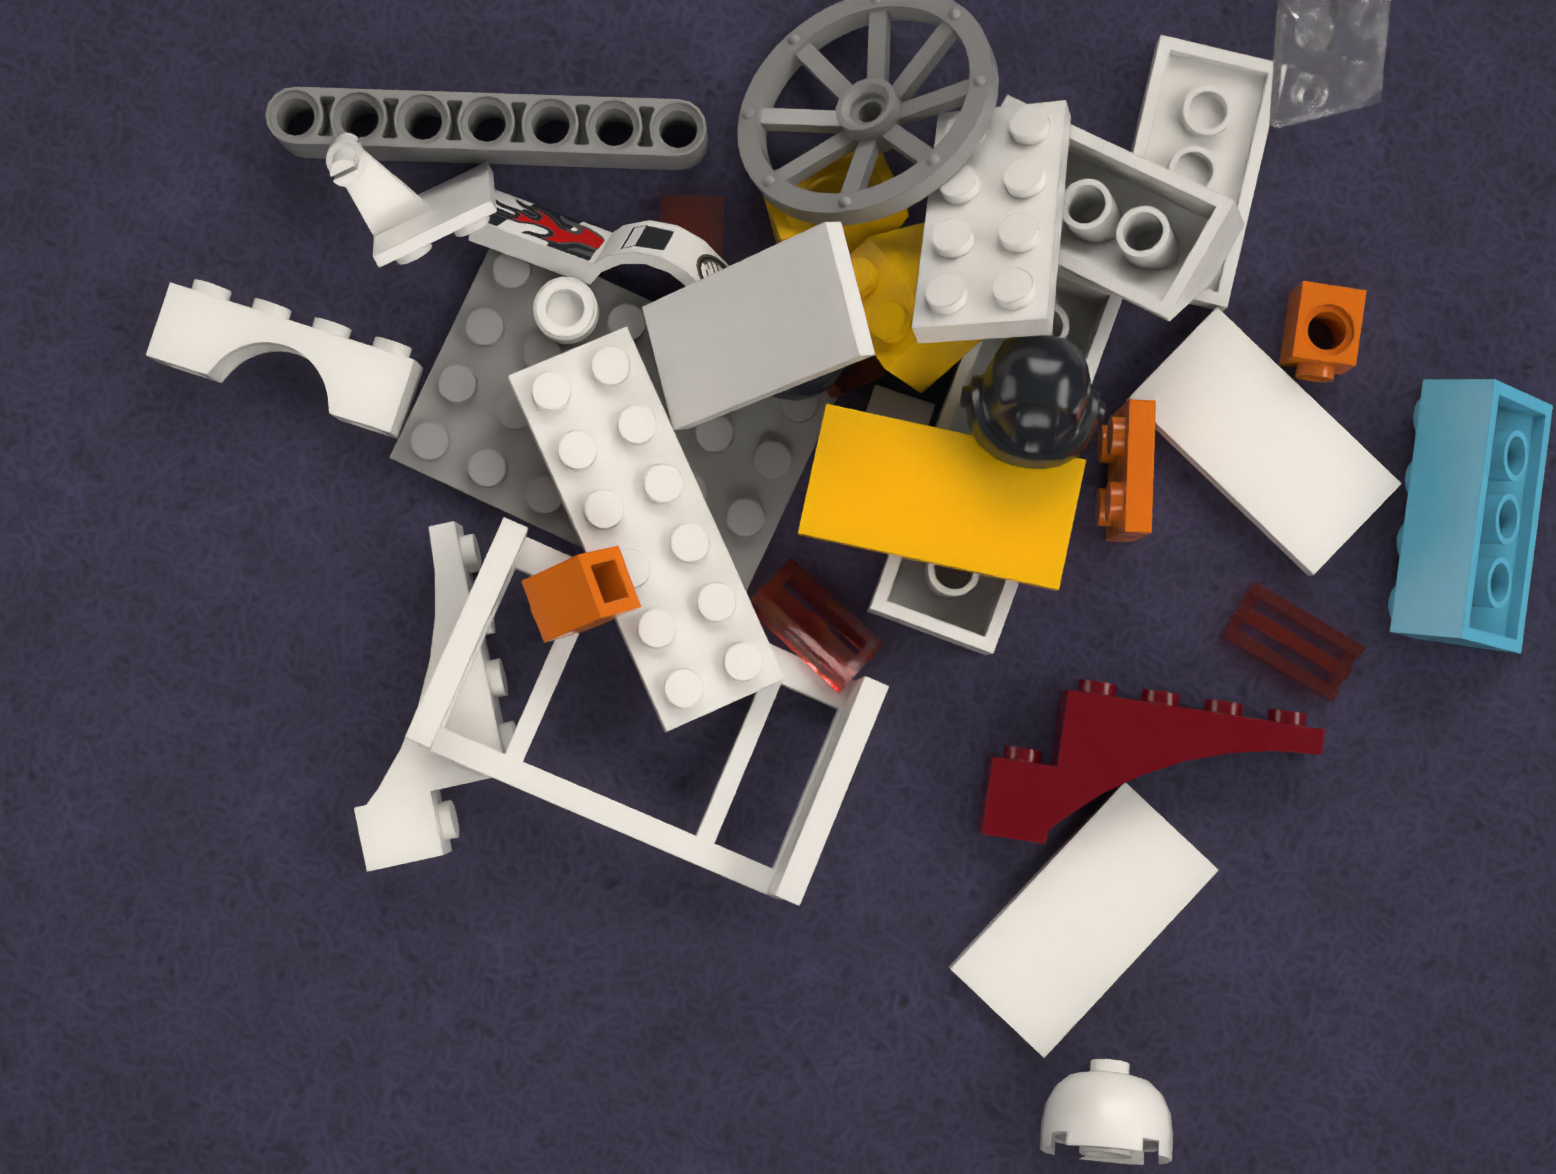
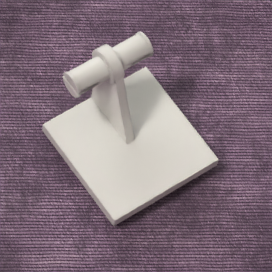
(400, 218)

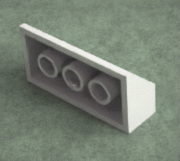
(1140, 226)

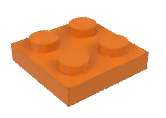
(1129, 451)

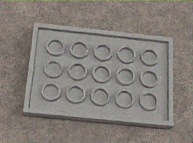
(478, 441)

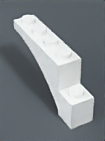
(406, 813)

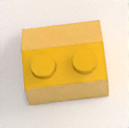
(887, 283)

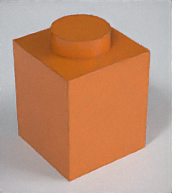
(581, 593)

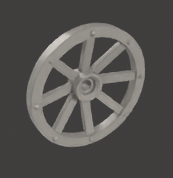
(870, 112)

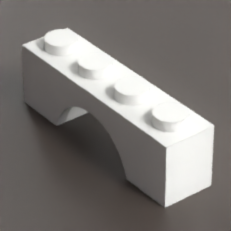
(213, 336)

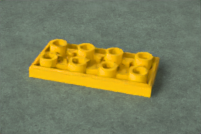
(938, 499)

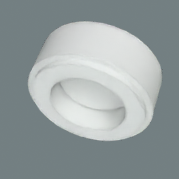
(566, 310)

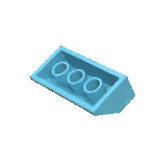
(1470, 514)

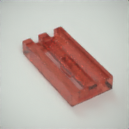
(1339, 669)
(836, 671)

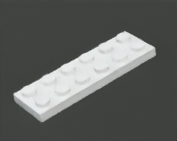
(635, 490)

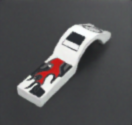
(587, 250)

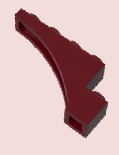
(1114, 740)

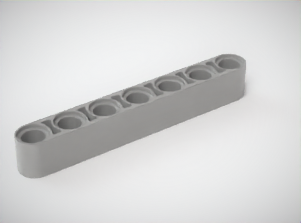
(464, 111)

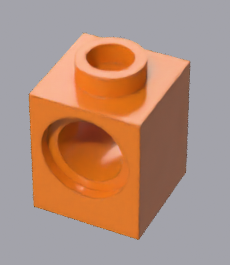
(1339, 310)

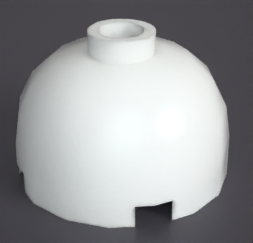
(1108, 1116)

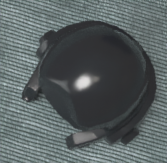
(1033, 403)

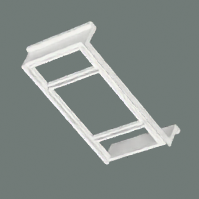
(818, 806)

